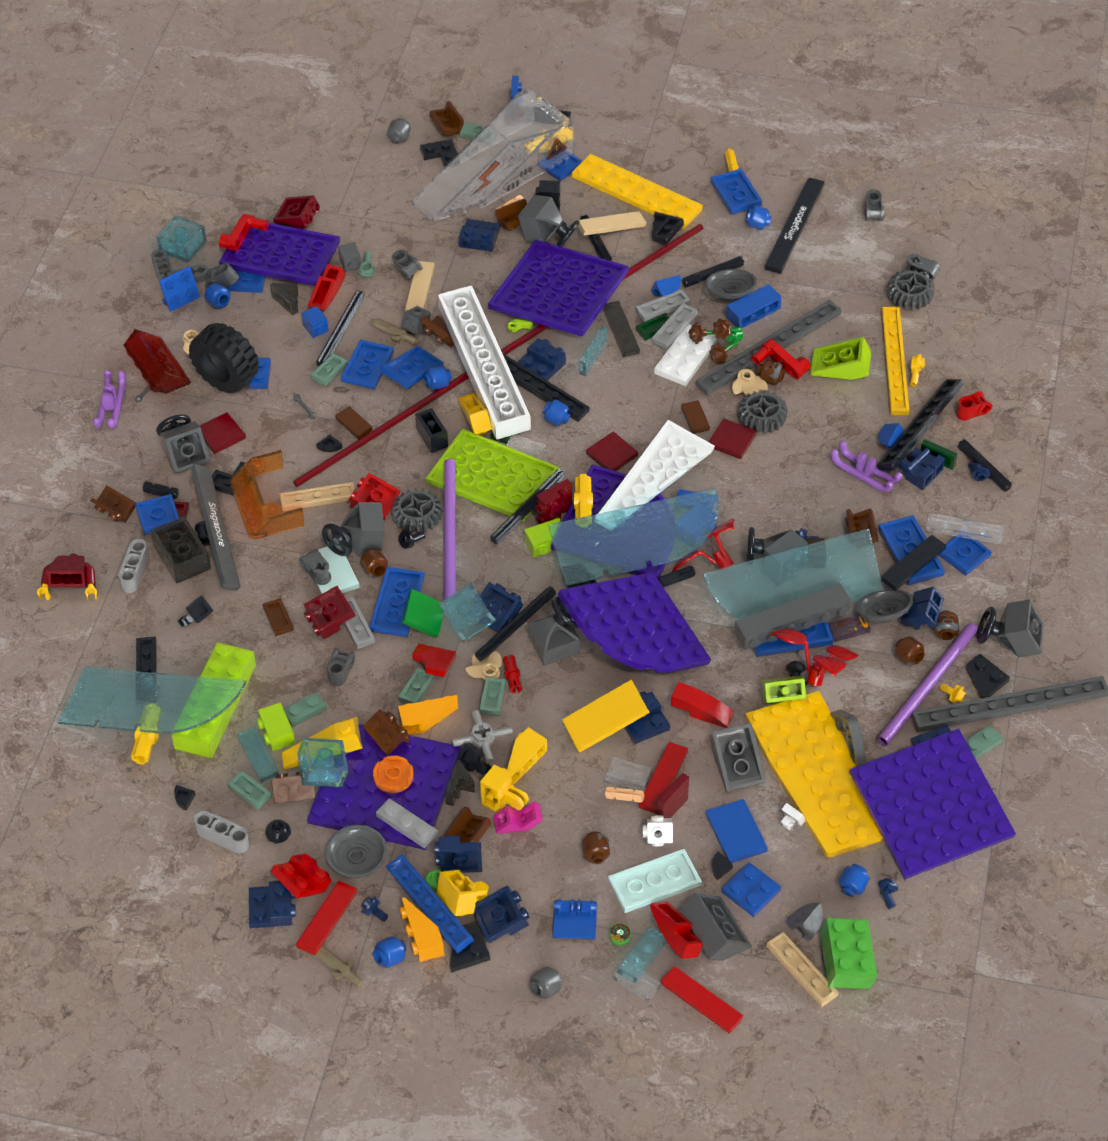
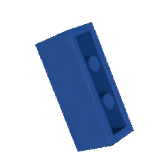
(753, 306)

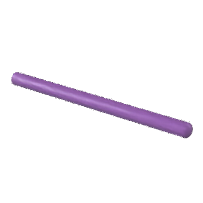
(449, 529)
(927, 684)

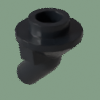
(407, 540)
(795, 668)

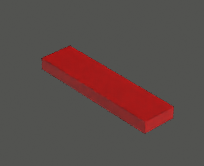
(663, 776)
(326, 917)
(702, 999)

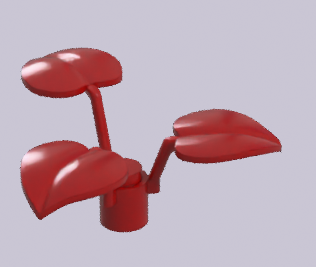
(721, 557)
(822, 663)

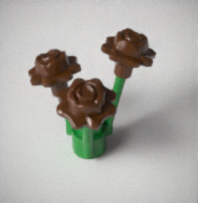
(721, 330)

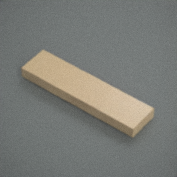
(611, 223)
(420, 286)
(316, 496)
(802, 969)

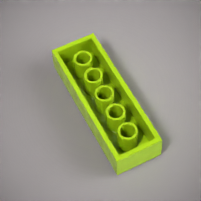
(224, 663)

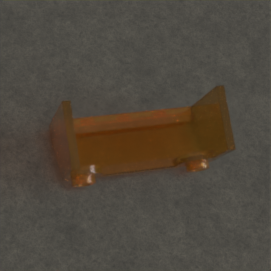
(261, 518)

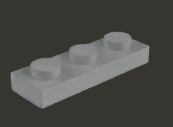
(662, 305)
(674, 326)
(358, 627)
(406, 823)

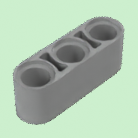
(133, 565)
(226, 839)

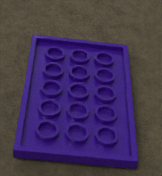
(284, 253)

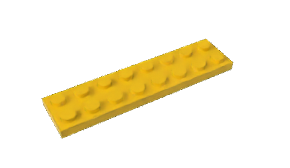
(635, 189)

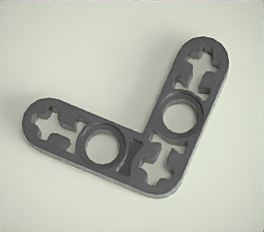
(165, 263)
(849, 725)

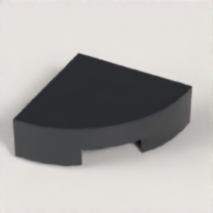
(329, 444)
(183, 796)
(720, 865)

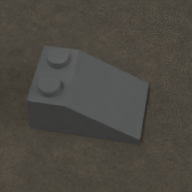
(738, 757)

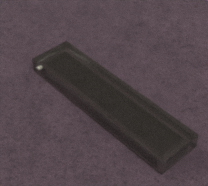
(621, 329)

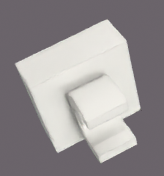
(791, 817)

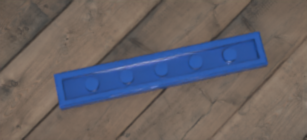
(430, 903)

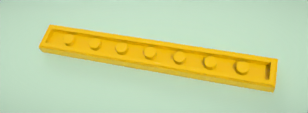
(895, 361)

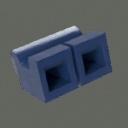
(923, 467)
(925, 608)

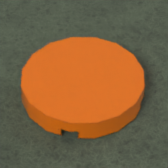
(393, 774)

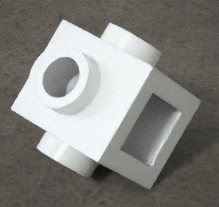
(660, 823)

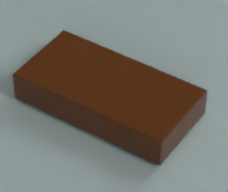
(695, 417)
(353, 422)
(278, 617)

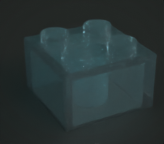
(181, 238)
(467, 612)
(322, 762)

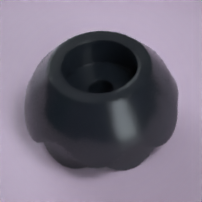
(277, 836)

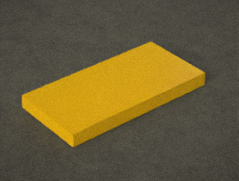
(605, 716)

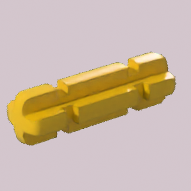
(731, 160)

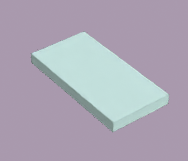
(654, 880)

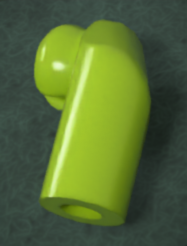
(518, 324)

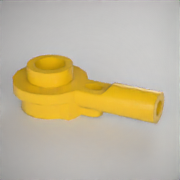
(916, 366)

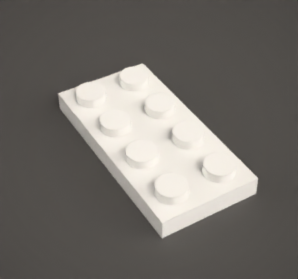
(684, 357)

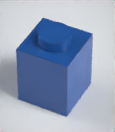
(314, 322)

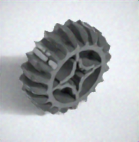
(910, 289)
(762, 411)
(417, 510)

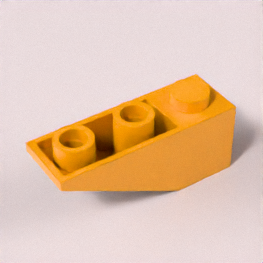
(423, 715)
(425, 934)

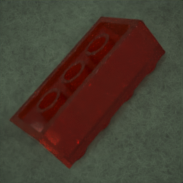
(155, 362)

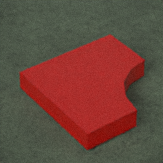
(436, 660)

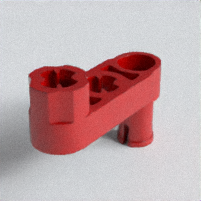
(240, 231)
(793, 367)

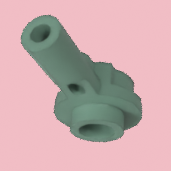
(366, 269)

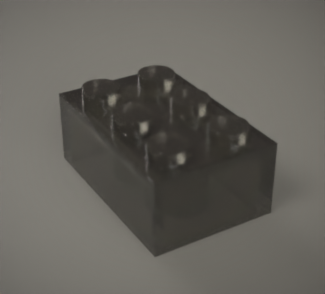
(180, 549)

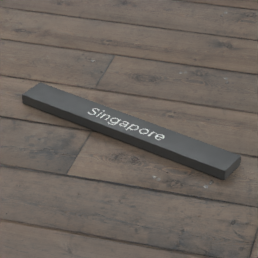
(215, 527)

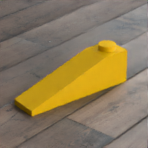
(343, 730)

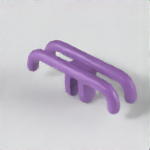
(111, 400)
(864, 469)

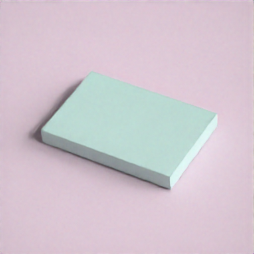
(340, 571)

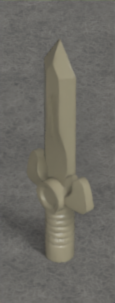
(400, 334)
(337, 965)

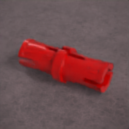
(512, 674)

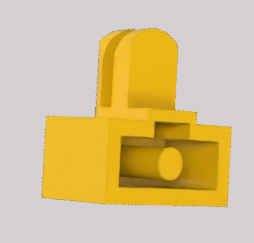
(498, 791)
(460, 892)

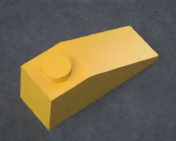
(475, 414)
(527, 750)

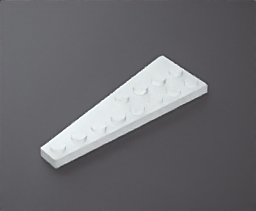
(661, 464)

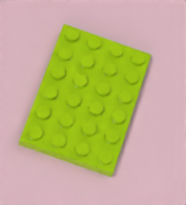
(491, 473)

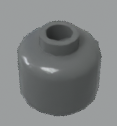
(398, 131)
(545, 982)

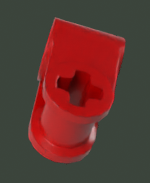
(972, 406)

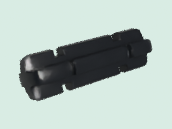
(160, 490)

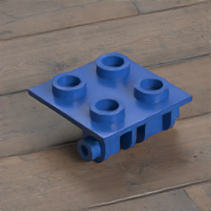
(179, 289)
(575, 919)

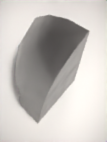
(807, 920)

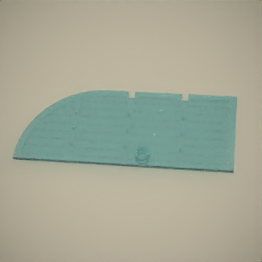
(634, 535)
(797, 573)
(147, 700)

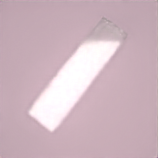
(965, 528)

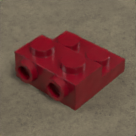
(297, 211)
(554, 502)
(328, 612)

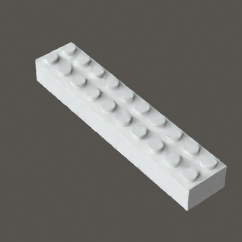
(484, 362)

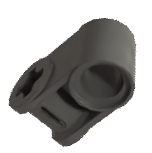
(873, 205)
(406, 263)
(923, 264)
(222, 275)
(316, 567)
(340, 666)

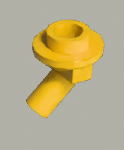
(956, 694)

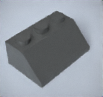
(715, 926)

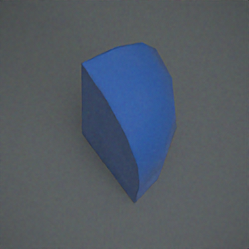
(666, 286)
(890, 434)

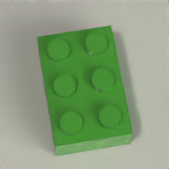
(848, 953)

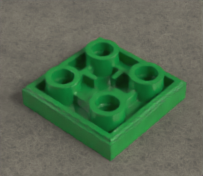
(423, 613)

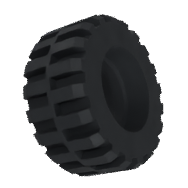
(223, 357)

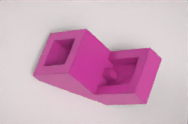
(513, 820)

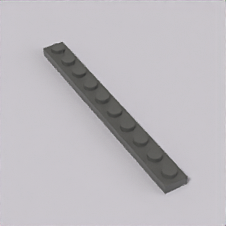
(784, 337)
(1010, 703)

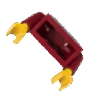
(68, 572)

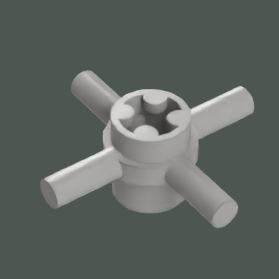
(482, 737)

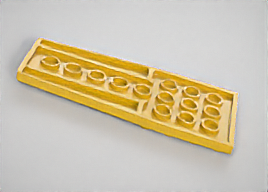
(814, 771)

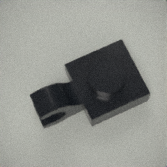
(198, 610)
(472, 760)

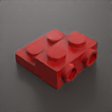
(375, 490)
(302, 876)

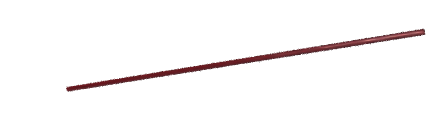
(433, 396)

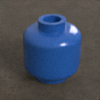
(758, 217)
(217, 295)
(437, 377)
(556, 413)
(853, 880)
(389, 952)

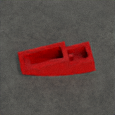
(327, 287)
(701, 705)
(676, 930)

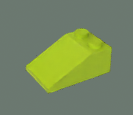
(842, 360)

